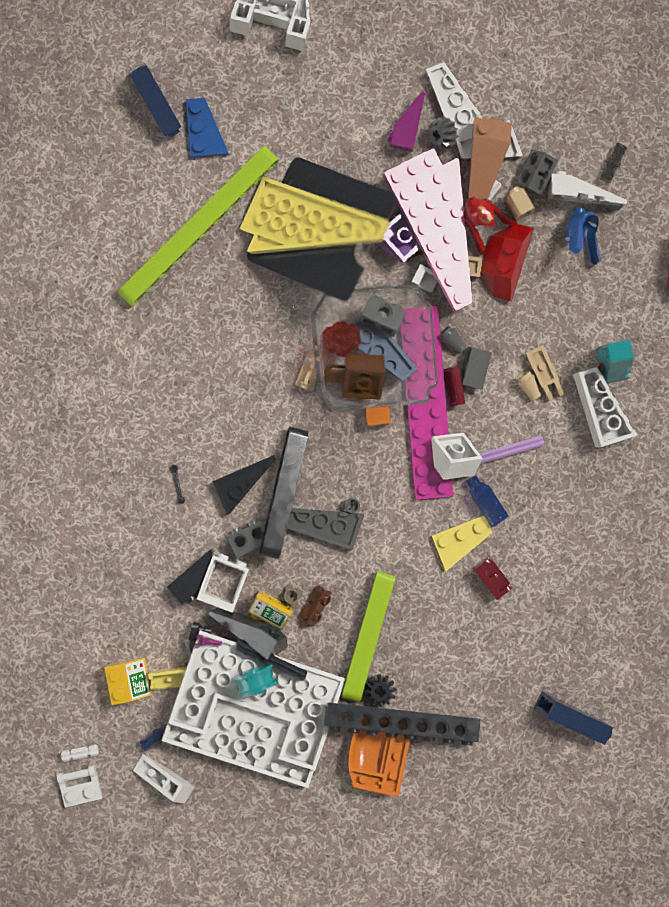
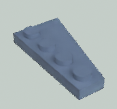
(379, 343)

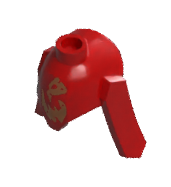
(482, 212)

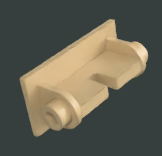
(307, 377)

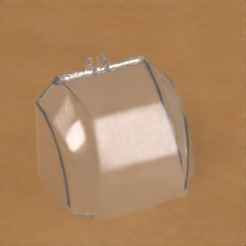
(413, 336)

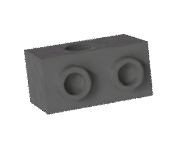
(371, 317)

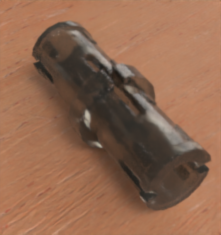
(613, 162)

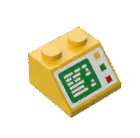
(270, 610)
(127, 681)

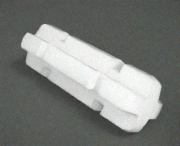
(79, 753)

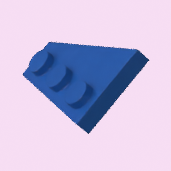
(203, 131)

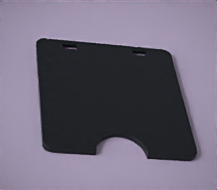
(331, 268)

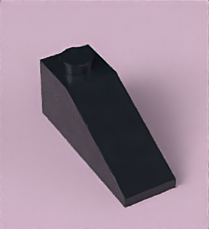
(189, 582)

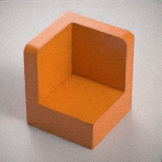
(377, 416)

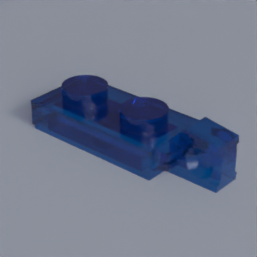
(486, 501)

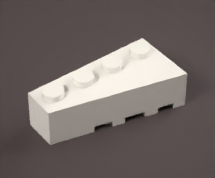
(601, 409)

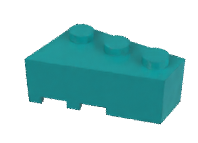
(616, 360)

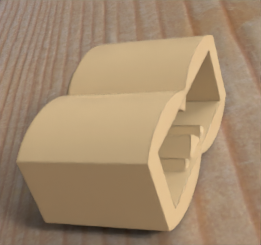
(519, 203)

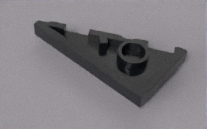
(236, 485)

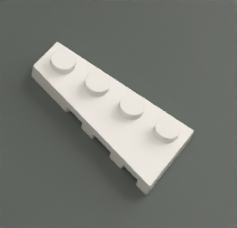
(452, 99)

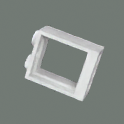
(218, 601)

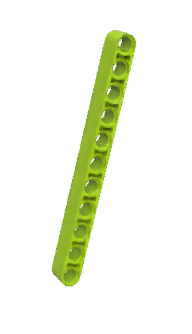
(198, 226)

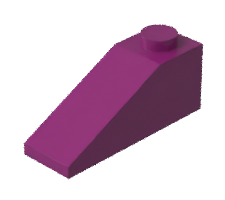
(406, 128)

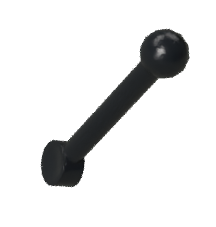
(174, 469)

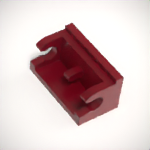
(493, 577)

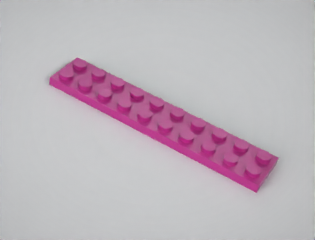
(424, 423)

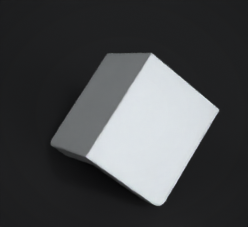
(425, 278)

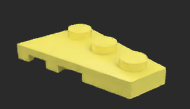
(460, 540)

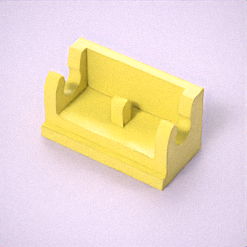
(166, 678)

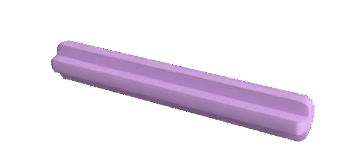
(512, 449)

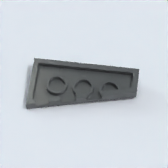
(329, 526)

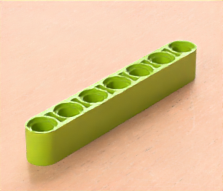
(368, 636)

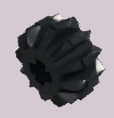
(374, 694)

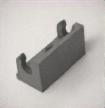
(475, 367)

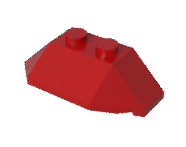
(505, 260)

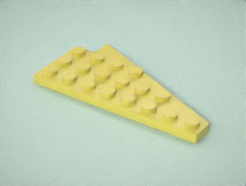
(296, 220)

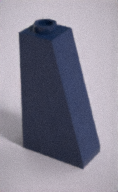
(155, 101)
(573, 718)

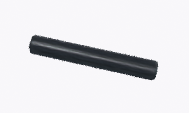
(277, 663)

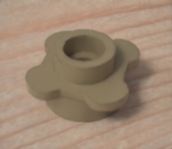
(294, 600)

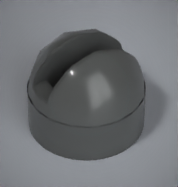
(355, 507)

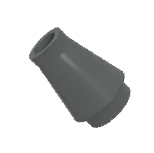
(452, 339)

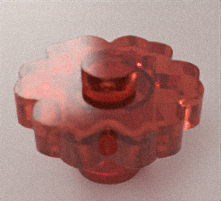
(341, 338)

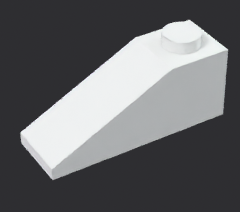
(164, 779)

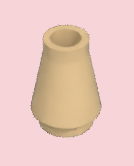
(528, 385)

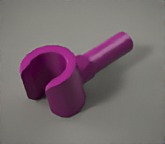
(208, 641)

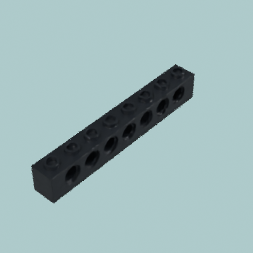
(470, 726)

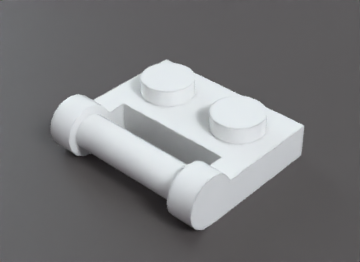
(80, 792)

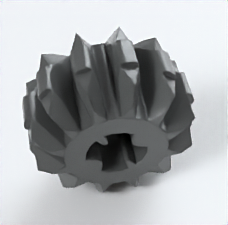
(442, 133)

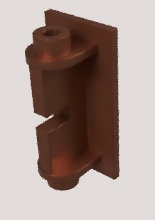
(313, 614)

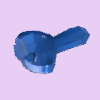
(575, 230)

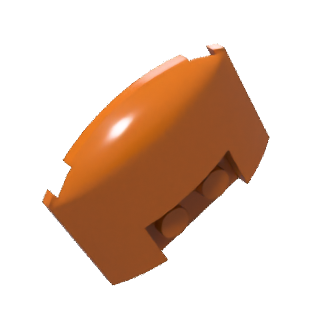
(379, 760)

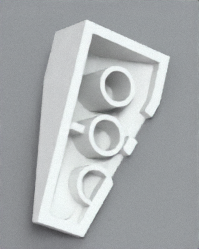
(572, 189)

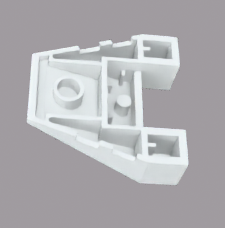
(285, 14)

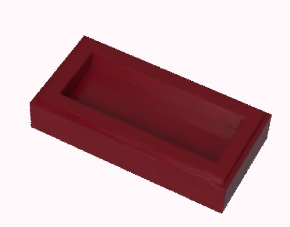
(454, 386)

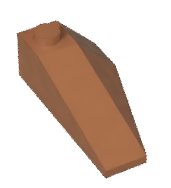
(488, 150)

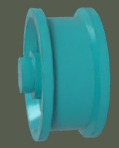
(255, 680)

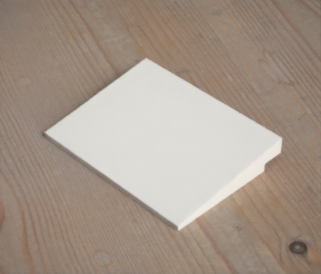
(278, 726)

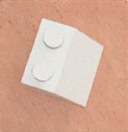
(455, 456)

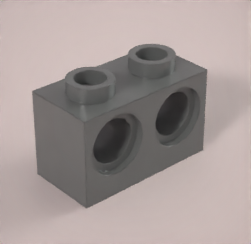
(536, 172)
(251, 542)

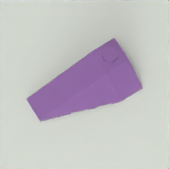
(399, 239)

